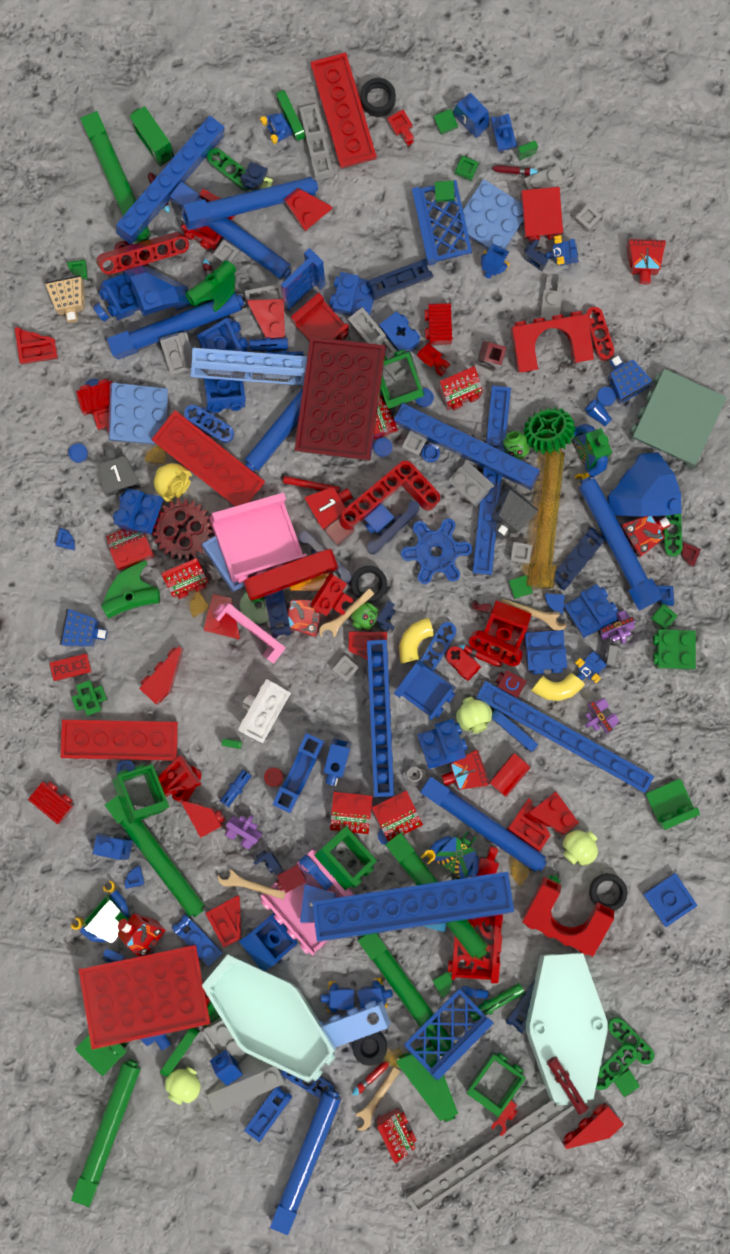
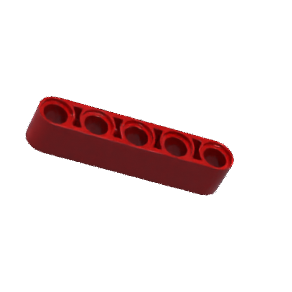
(134, 250)
(290, 574)

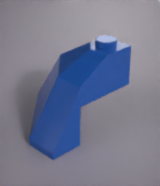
(155, 290)
(647, 489)

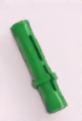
(498, 1001)

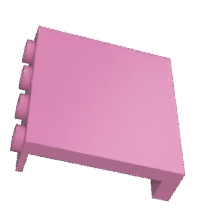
(256, 537)
(275, 648)
(289, 910)

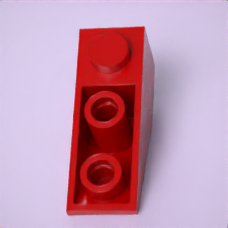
(162, 680)
(597, 1127)

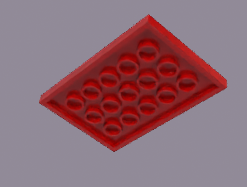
(143, 997)

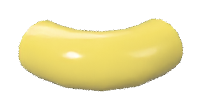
(411, 639)
(558, 690)

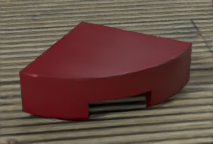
(690, 553)
(484, 608)

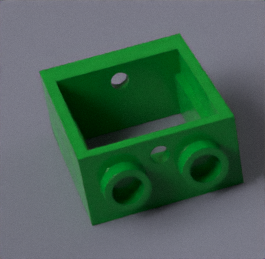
(151, 135)
(408, 396)
(161, 803)
(336, 869)
(484, 1100)

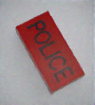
(70, 667)

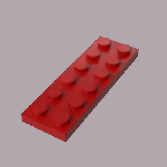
(343, 110)
(207, 460)
(119, 740)

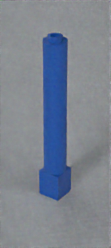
(201, 213)
(237, 236)
(130, 342)
(275, 435)
(642, 589)
(483, 825)
(305, 1162)

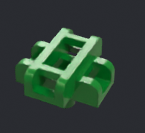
(89, 696)

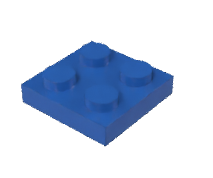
(670, 899)

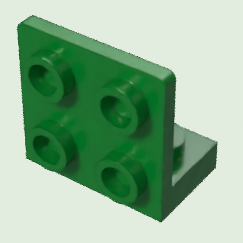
(671, 804)
(101, 1058)

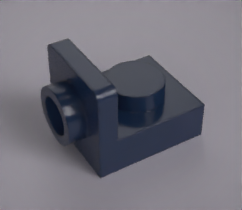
(254, 176)
(535, 258)
(386, 613)
(272, 863)

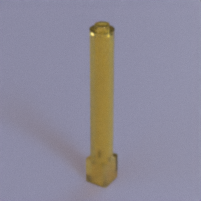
(542, 572)

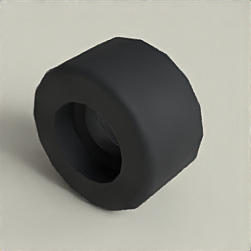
(374, 1058)

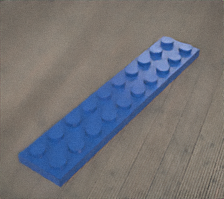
(413, 906)

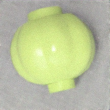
(474, 715)
(580, 847)
(183, 1085)

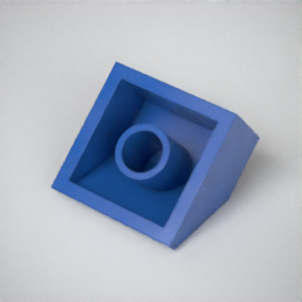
(268, 942)

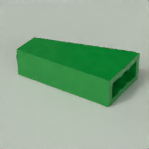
(432, 1091)

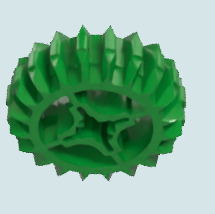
(549, 430)

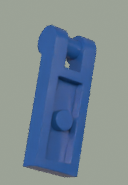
(206, 948)
(267, 1114)

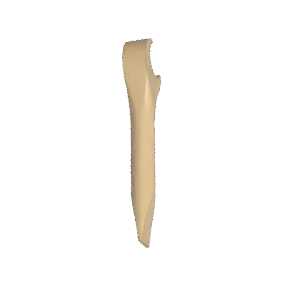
(548, 617)
(335, 624)
(235, 880)
(367, 1112)

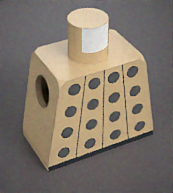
(68, 296)

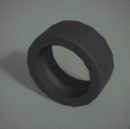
(373, 84)
(374, 570)
(608, 877)

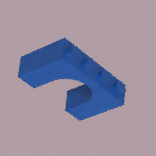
(299, 773)

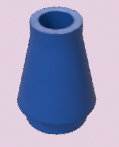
(598, 412)

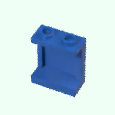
(426, 689)

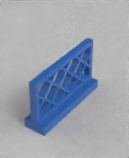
(427, 229)
(303, 279)
(457, 1049)

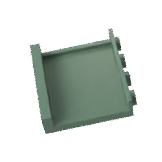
(678, 417)

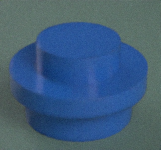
(430, 452)

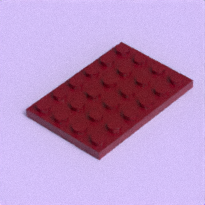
(340, 398)

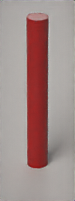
(308, 484)

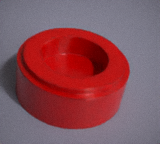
(273, 777)

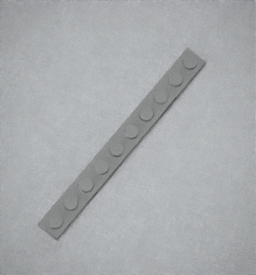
(486, 1155)

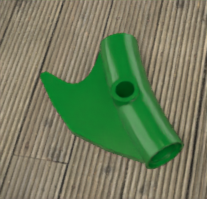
(216, 287)
(128, 584)

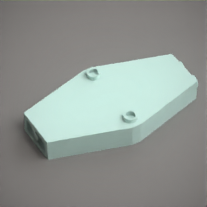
(269, 1018)
(566, 1023)

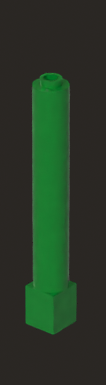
(111, 166)
(158, 860)
(421, 875)
(403, 987)
(106, 1133)

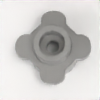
(212, 574)
(414, 769)

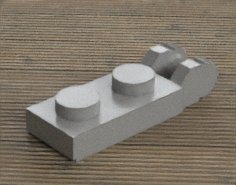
(551, 300)

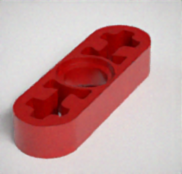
(608, 345)
(486, 638)

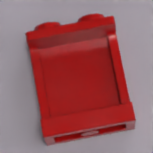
(541, 213)
(204, 235)
(319, 320)

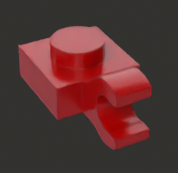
(401, 124)
(431, 357)
(488, 865)
(508, 1113)

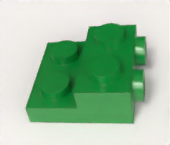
(674, 649)

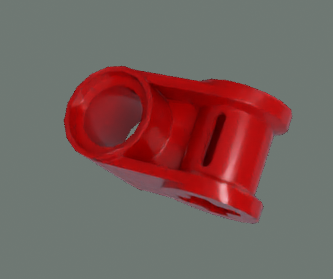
(465, 665)

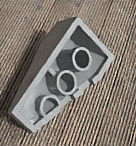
(256, 1079)

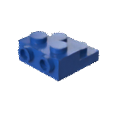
(351, 295)
(119, 297)
(224, 336)
(224, 394)
(137, 511)
(591, 610)
(545, 652)
(442, 744)

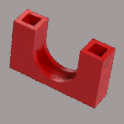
(574, 327)
(584, 938)

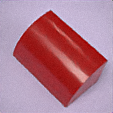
(509, 775)

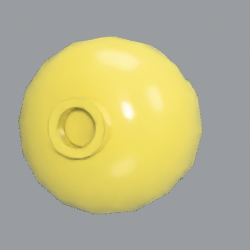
(171, 481)

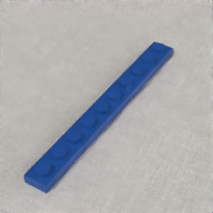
(486, 525)
(565, 737)

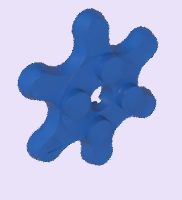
(440, 538)

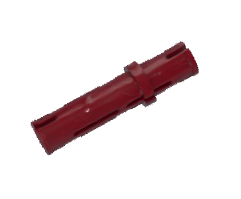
(578, 1104)

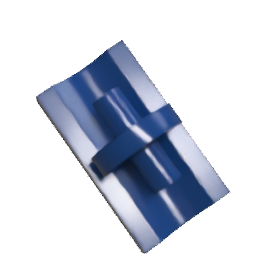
(503, 132)

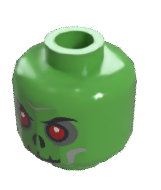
(516, 444)
(364, 616)

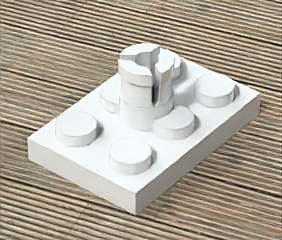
(263, 710)

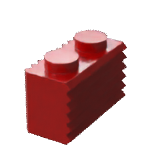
(439, 324)
(94, 397)
(51, 802)

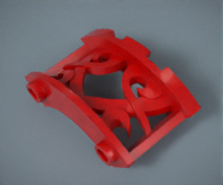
(492, 963)

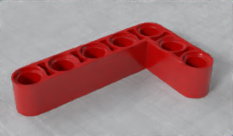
(400, 480)

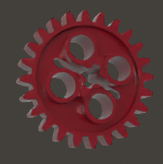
(168, 520)

